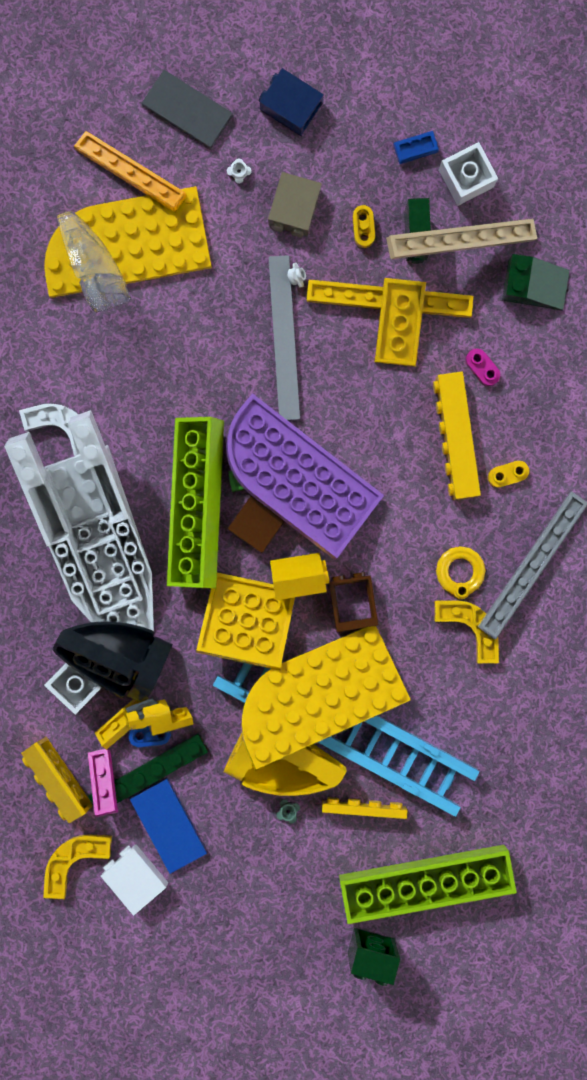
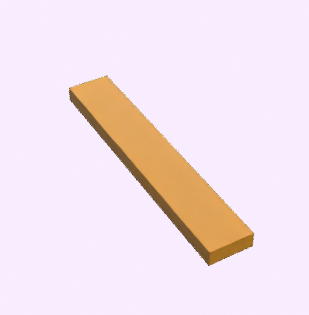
(130, 171)

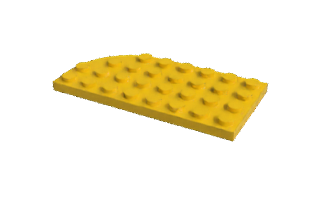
(141, 237)
(320, 696)

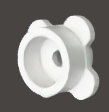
(238, 164)
(296, 275)

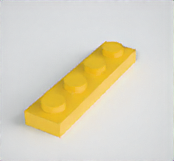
(374, 808)

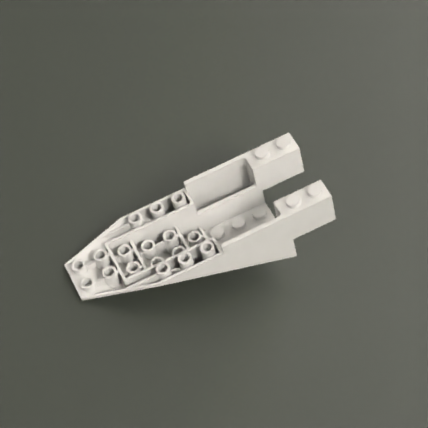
(88, 525)

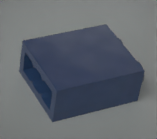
(291, 101)

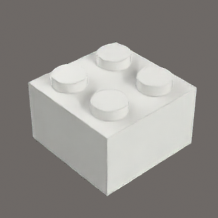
(468, 173)
(71, 688)

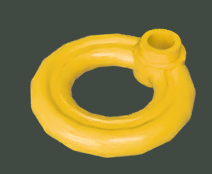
(443, 574)

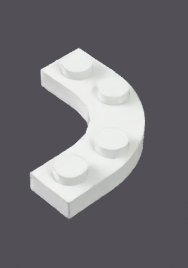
(49, 415)

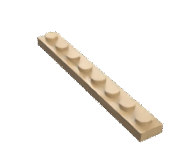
(461, 238)

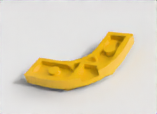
(460, 611)
(66, 854)

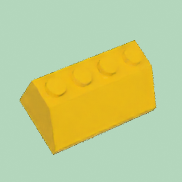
(57, 780)

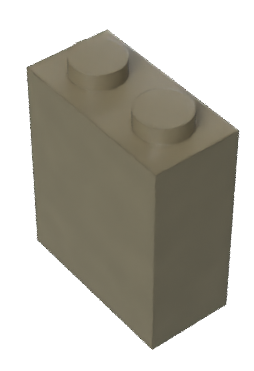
(294, 204)

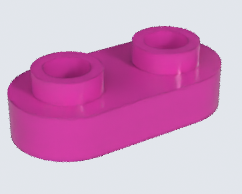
(481, 368)

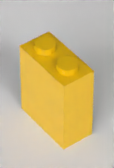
(299, 576)

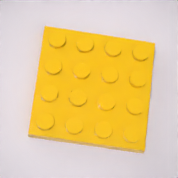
(245, 622)

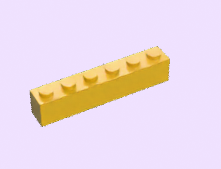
(457, 436)

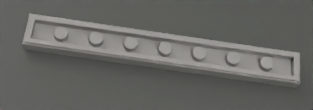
(284, 338)
(532, 565)

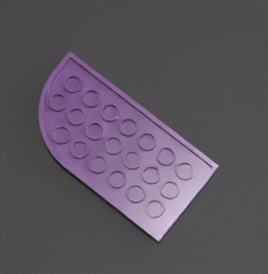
(297, 477)

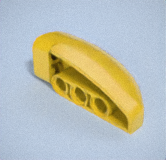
(294, 775)

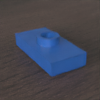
(416, 147)

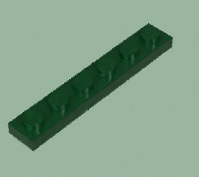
(158, 767)

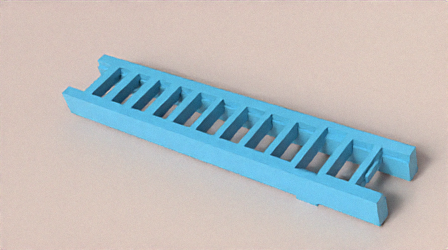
(382, 769)

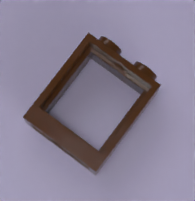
(359, 623)

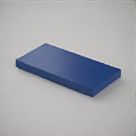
(168, 826)

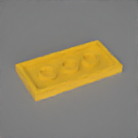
(400, 322)

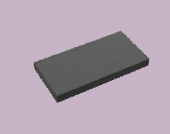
(187, 109)

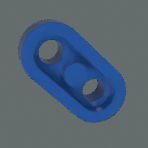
(148, 739)

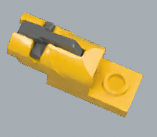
(156, 716)

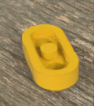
(363, 227)
(508, 474)

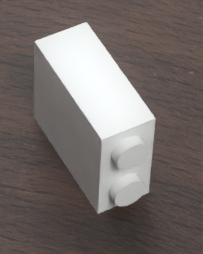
(134, 878)

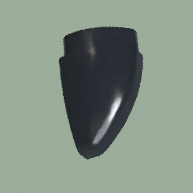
(115, 656)

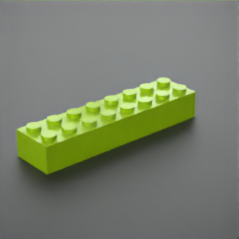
(195, 502)
(427, 884)

